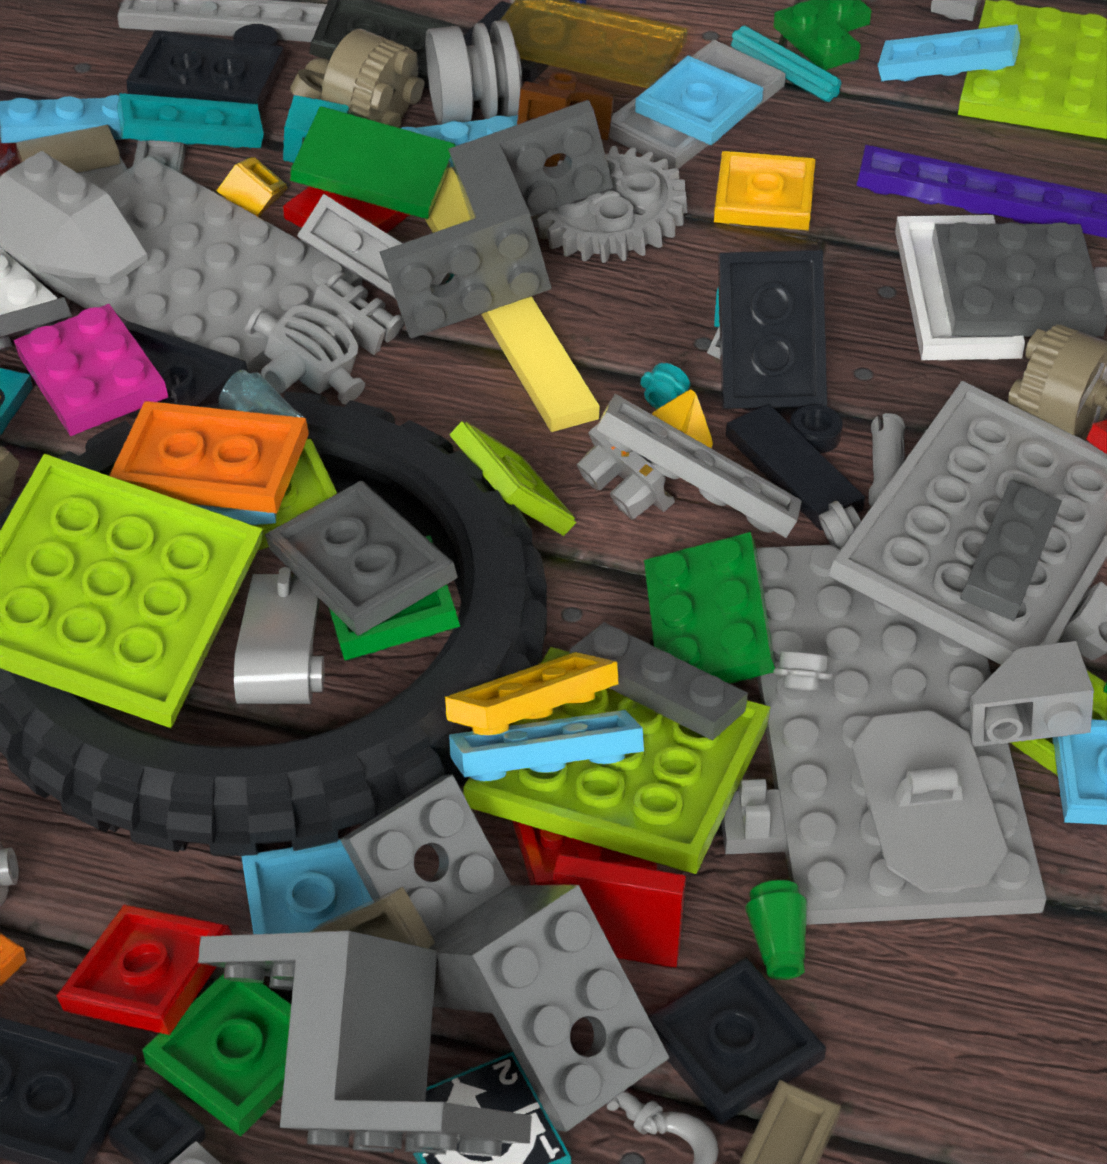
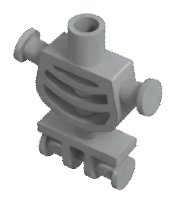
(322, 340)

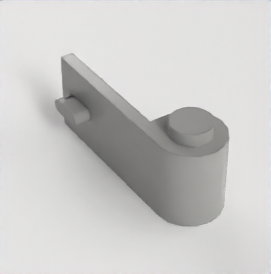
(276, 643)

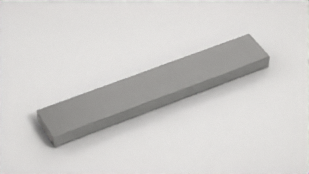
(222, 17)

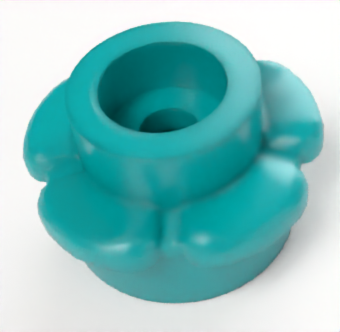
(664, 384)

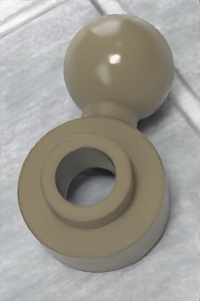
(310, 79)

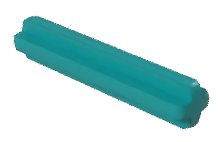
(797, 69)

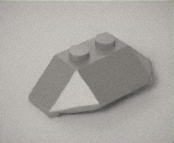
(64, 223)

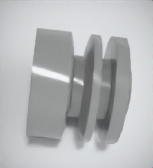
(479, 72)

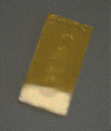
(594, 40)

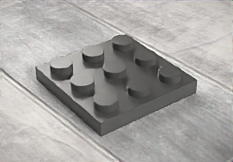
(1017, 279)

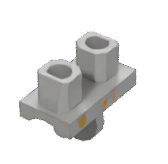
(641, 481)

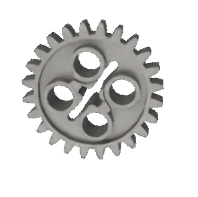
(636, 212)

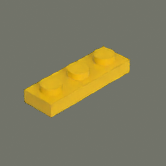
(531, 692)

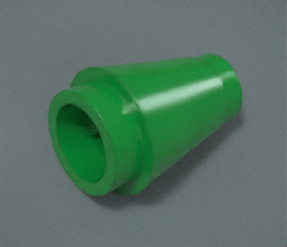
(779, 926)

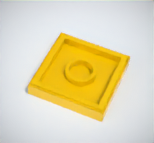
(764, 190)

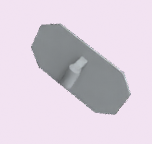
(929, 801)

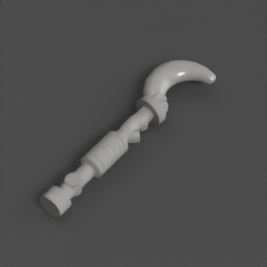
(652, 1119)

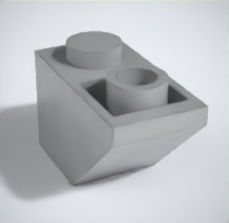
(1033, 697)

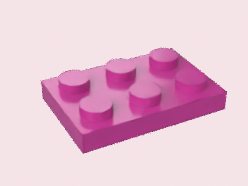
(90, 369)

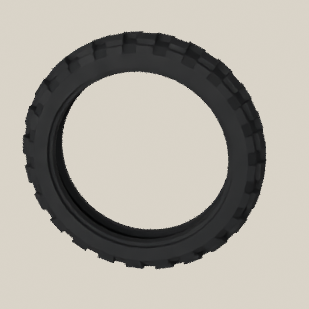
(339, 778)

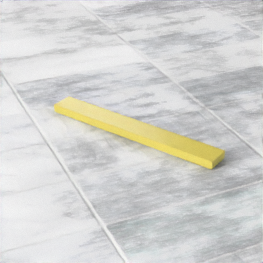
(526, 337)

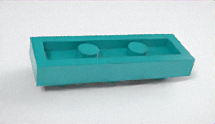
(189, 121)

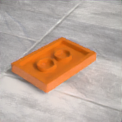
(212, 455)

